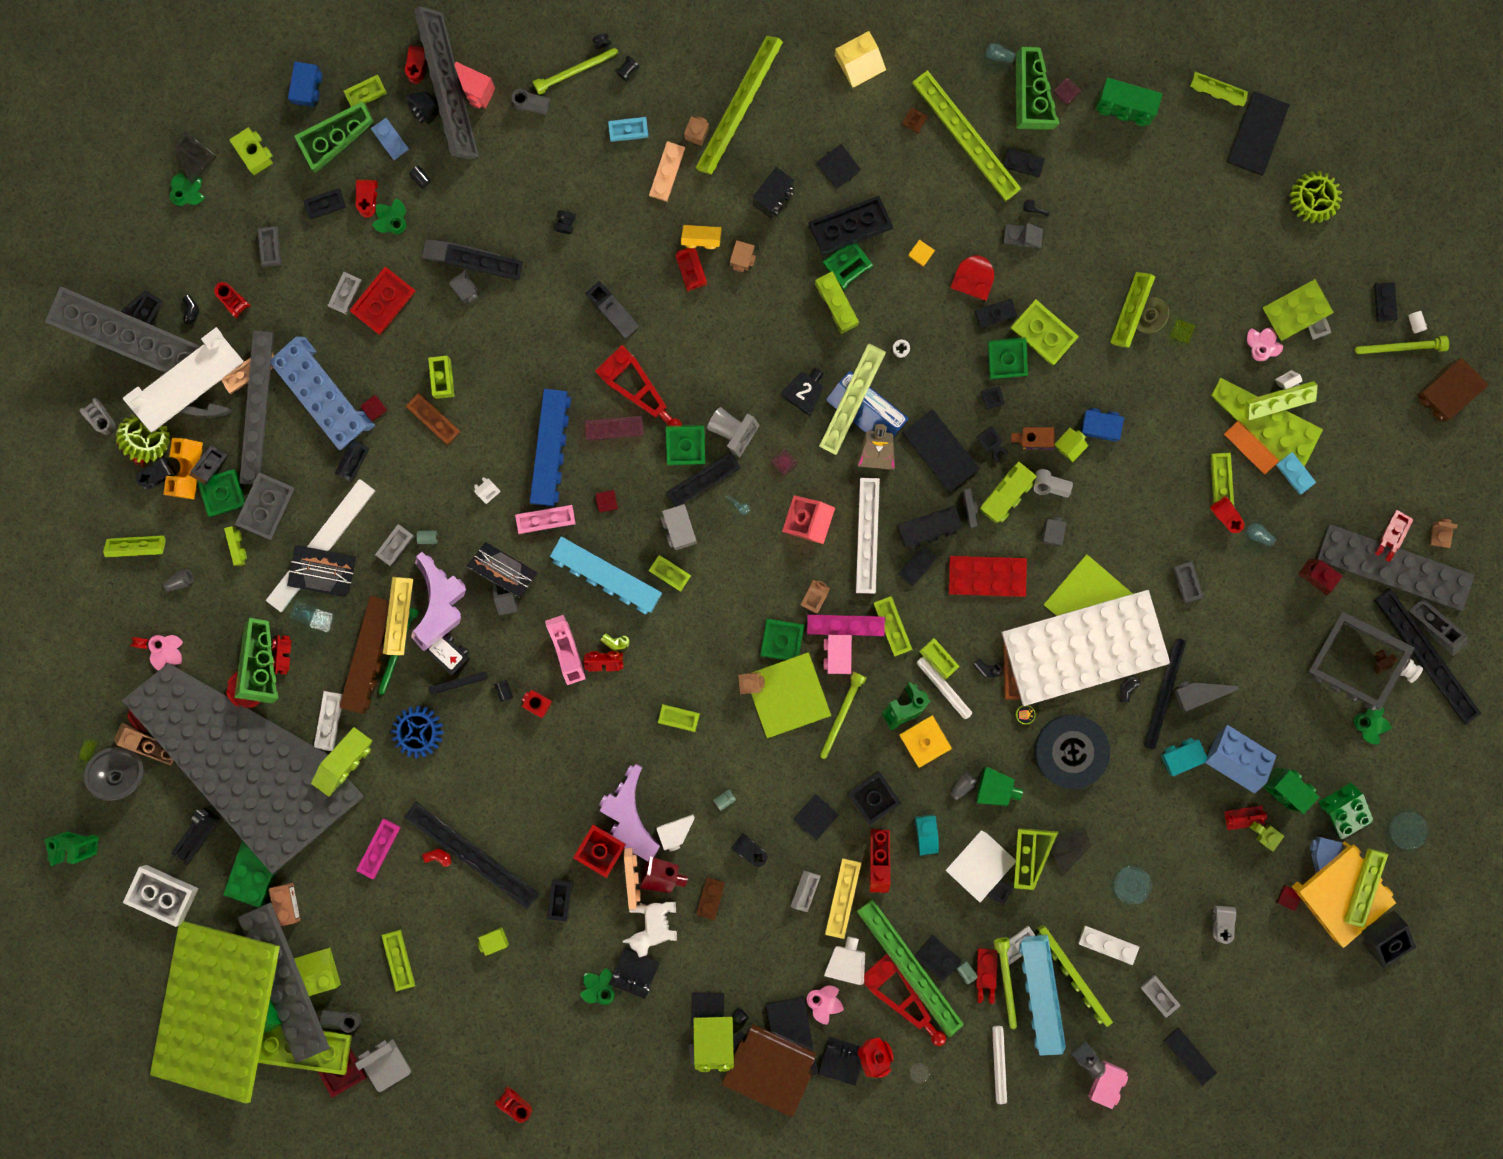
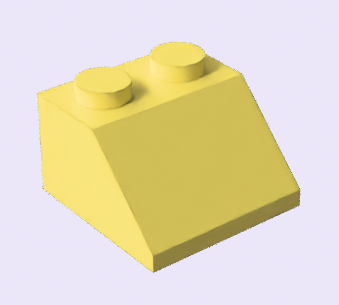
(860, 59)

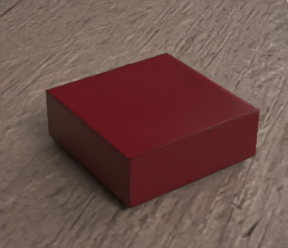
(373, 408)
(606, 501)
(1288, 898)

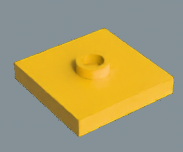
(925, 741)

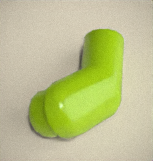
(615, 644)

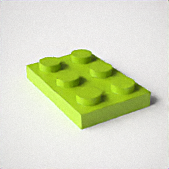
(1298, 310)
(1044, 332)

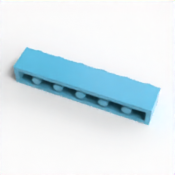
(605, 574)
(1043, 995)

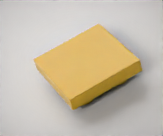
(701, 236)

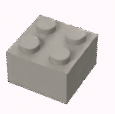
(679, 527)

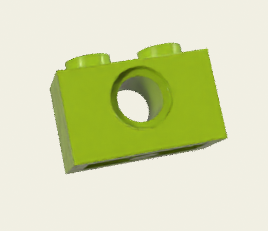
(244, 142)
(441, 377)

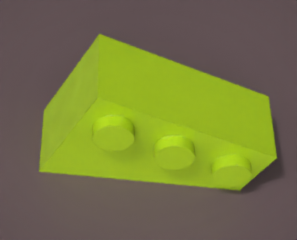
(1008, 493)
(341, 761)
(1031, 856)

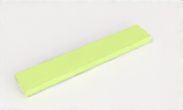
(852, 399)

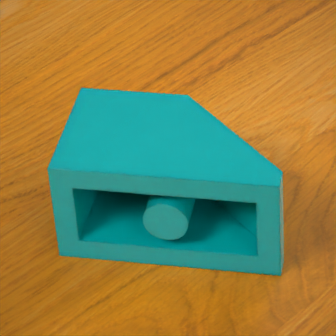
(927, 834)

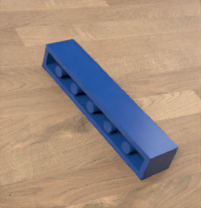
(549, 447)

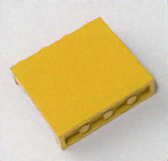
(1331, 891)

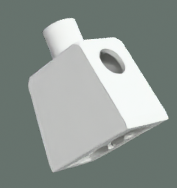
(847, 963)

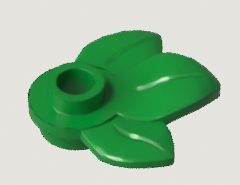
(189, 191)
(388, 216)
(1374, 725)
(596, 985)

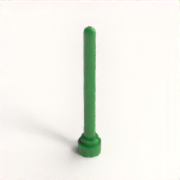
(393, 658)

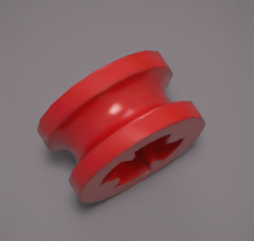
(139, 642)

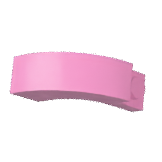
(566, 649)

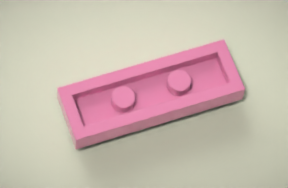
(545, 519)

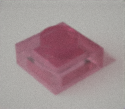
(1066, 91)
(784, 462)

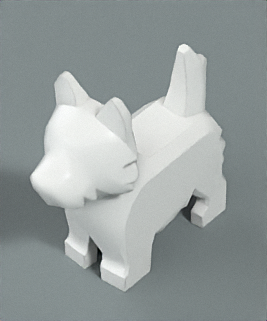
(656, 927)

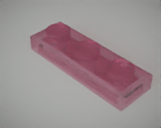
(614, 428)

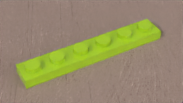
(1078, 983)

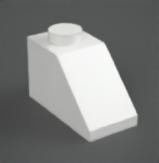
(674, 833)

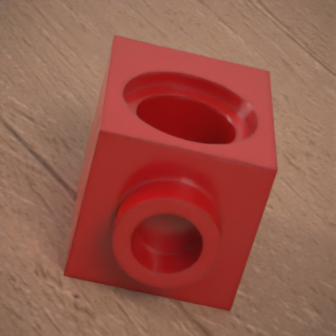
(545, 703)

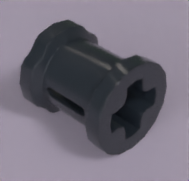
(627, 68)

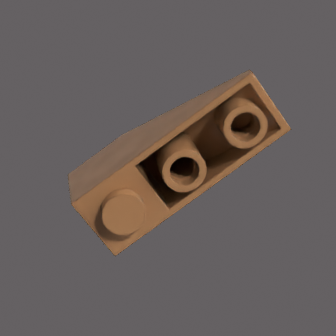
(141, 743)

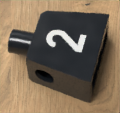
(804, 391)

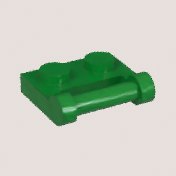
(845, 258)

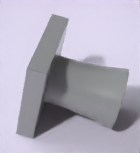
(729, 427)

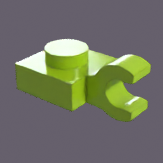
(1267, 835)

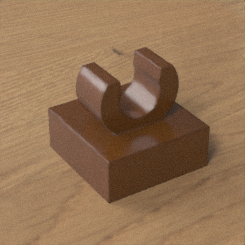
(914, 120)
(1383, 661)

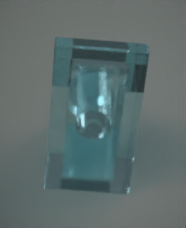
(312, 616)

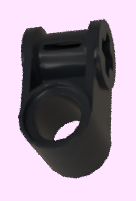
(157, 472)
(747, 848)

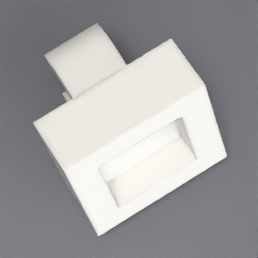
(1289, 380)
(486, 490)

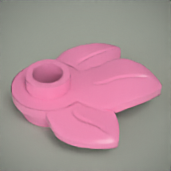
(1266, 341)
(167, 652)
(827, 1005)

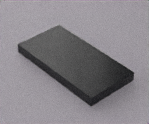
(1258, 133)
(850, 225)
(940, 450)
(790, 1020)

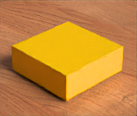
(921, 253)

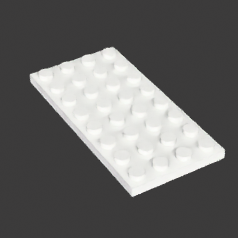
(1085, 647)

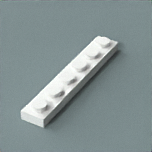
(867, 535)

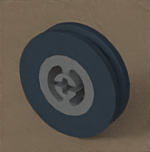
(1095, 750)

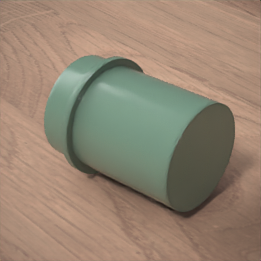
(427, 537)
(724, 799)
(966, 972)

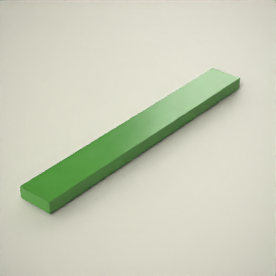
(910, 968)

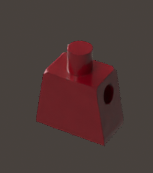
(1321, 576)
(661, 876)

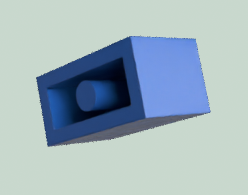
(305, 84)
(1102, 425)

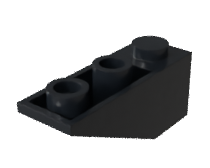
(423, 106)
(611, 309)

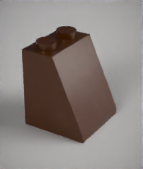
(1452, 389)

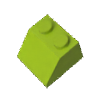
(318, 971)

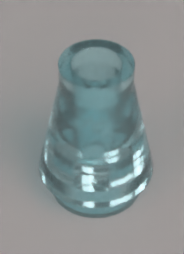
(997, 52)
(1259, 533)

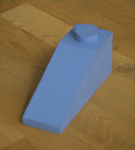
(1324, 851)

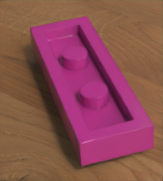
(378, 848)

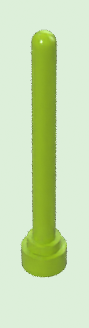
(542, 85)
(1440, 343)
(857, 681)
(1002, 946)

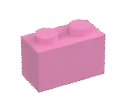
(839, 654)
(1107, 1088)

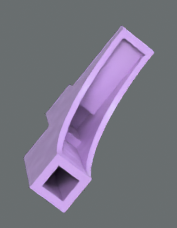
(442, 595)
(624, 811)

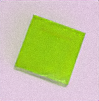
(1182, 331)
(88, 750)

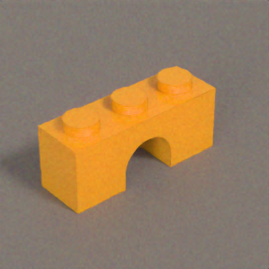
(188, 454)

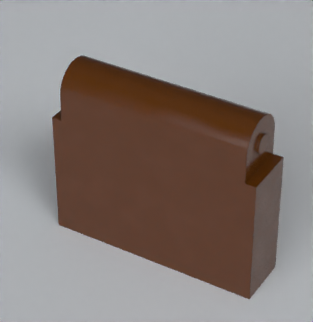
(771, 1070)

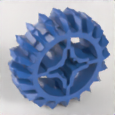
(422, 739)

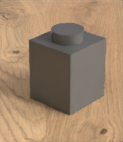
(1053, 531)

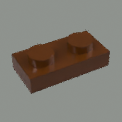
(710, 898)

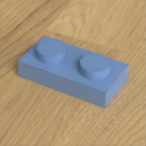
(389, 138)

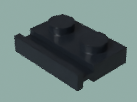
(938, 958)

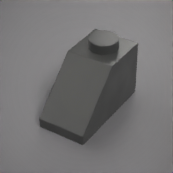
(504, 600)

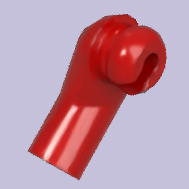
(438, 855)

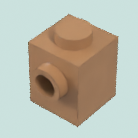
(697, 130)
(742, 256)
(751, 683)

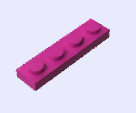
(846, 625)

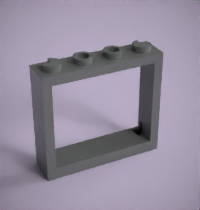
(1375, 634)

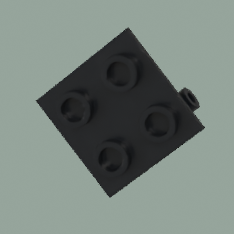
(634, 973)
(841, 1061)

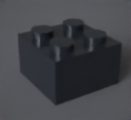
(773, 193)
(873, 797)
(1388, 939)

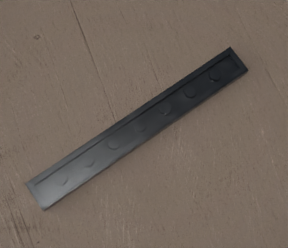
(1427, 656)
(471, 855)

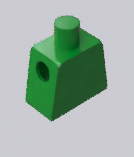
(996, 788)

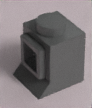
(464, 287)

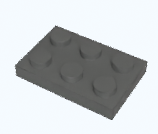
(264, 506)

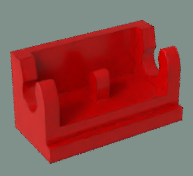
(691, 268)

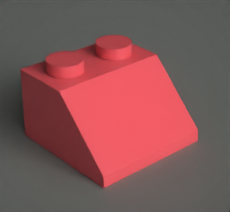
(476, 86)
(808, 519)

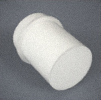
(1417, 322)

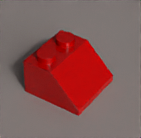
(599, 851)

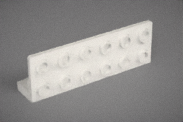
(184, 381)

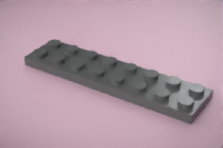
(446, 83)
(117, 331)
(1404, 572)
(288, 990)

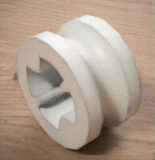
(905, 352)

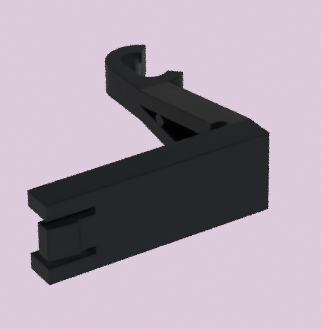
(202, 826)

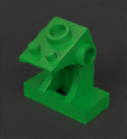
(897, 714)
(72, 843)

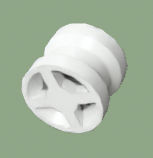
(1412, 671)

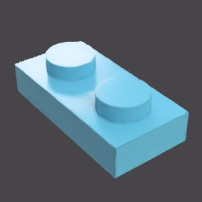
(628, 129)
(1295, 473)

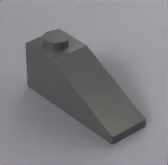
(1439, 627)
(1196, 694)

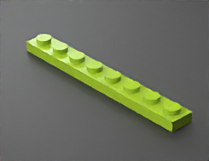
(739, 104)
(966, 136)

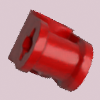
(416, 61)
(366, 194)
(233, 301)
(1227, 513)
(512, 1105)

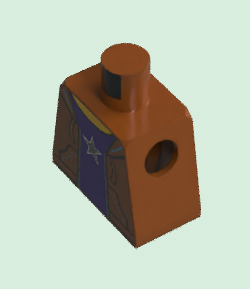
(1044, 438)

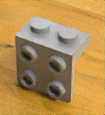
(384, 1065)

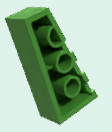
(1033, 93)
(331, 136)
(255, 669)

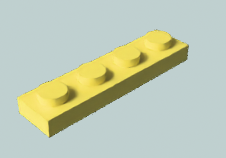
(398, 616)
(843, 898)

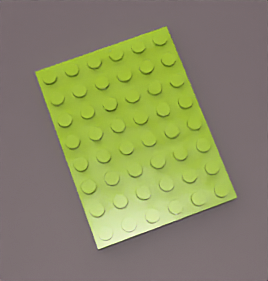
(215, 1011)

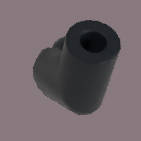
(191, 311)
(987, 671)
(1127, 686)

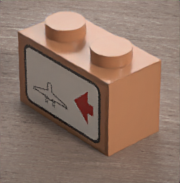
(285, 903)

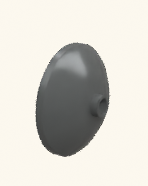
(113, 764)

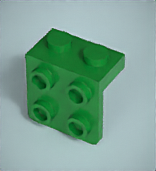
(1347, 810)

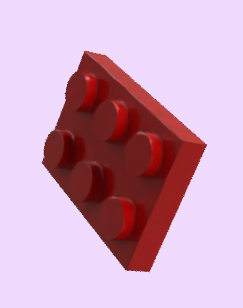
(382, 300)

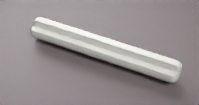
(944, 688)
(999, 1065)

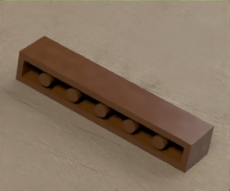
(366, 657)

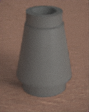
(179, 580)
(964, 784)

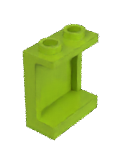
(713, 1043)

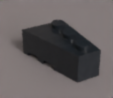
(143, 307)
(929, 527)

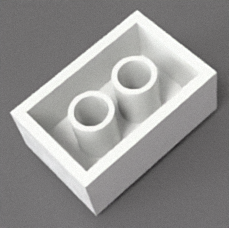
(160, 895)

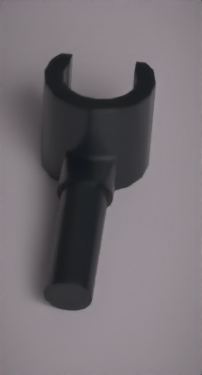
(1029, 206)

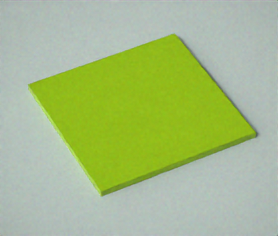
(1085, 587)
(790, 696)

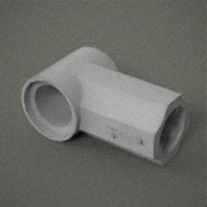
(1046, 483)

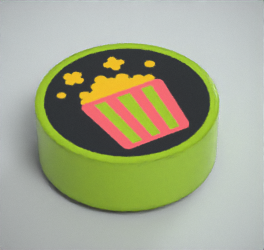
(1025, 714)

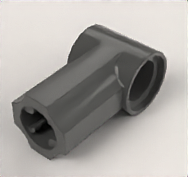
(533, 102)
(338, 1020)

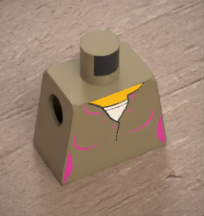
(877, 449)

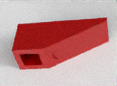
(879, 861)

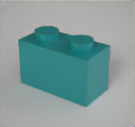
(1183, 757)

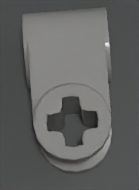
(96, 415)
(1224, 921)

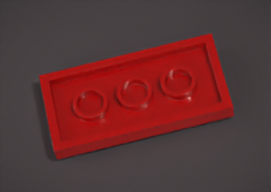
(987, 576)

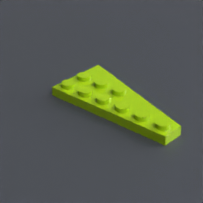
(1278, 431)

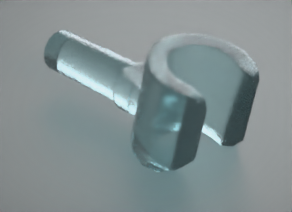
(743, 509)

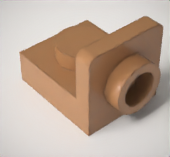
(1442, 533)
(815, 596)

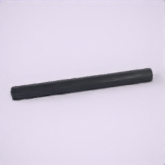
(1165, 693)

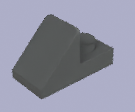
(1023, 235)

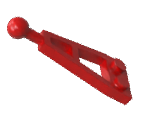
(615, 366)
(881, 972)

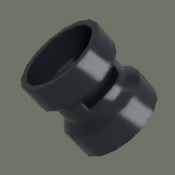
(565, 222)

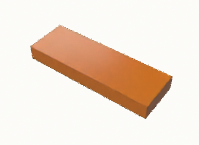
(1251, 447)

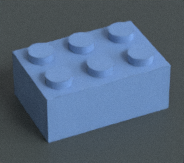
(1241, 759)

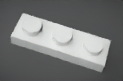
(1108, 945)

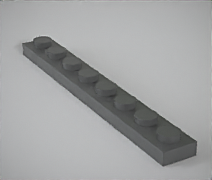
(256, 406)

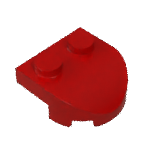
(974, 277)

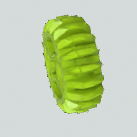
(1324, 183)
(136, 445)

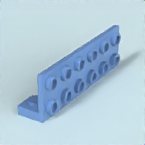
(319, 393)

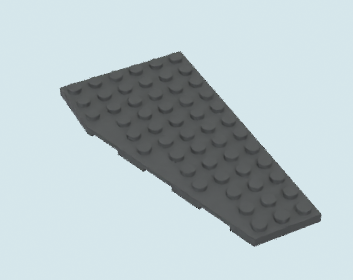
(241, 764)

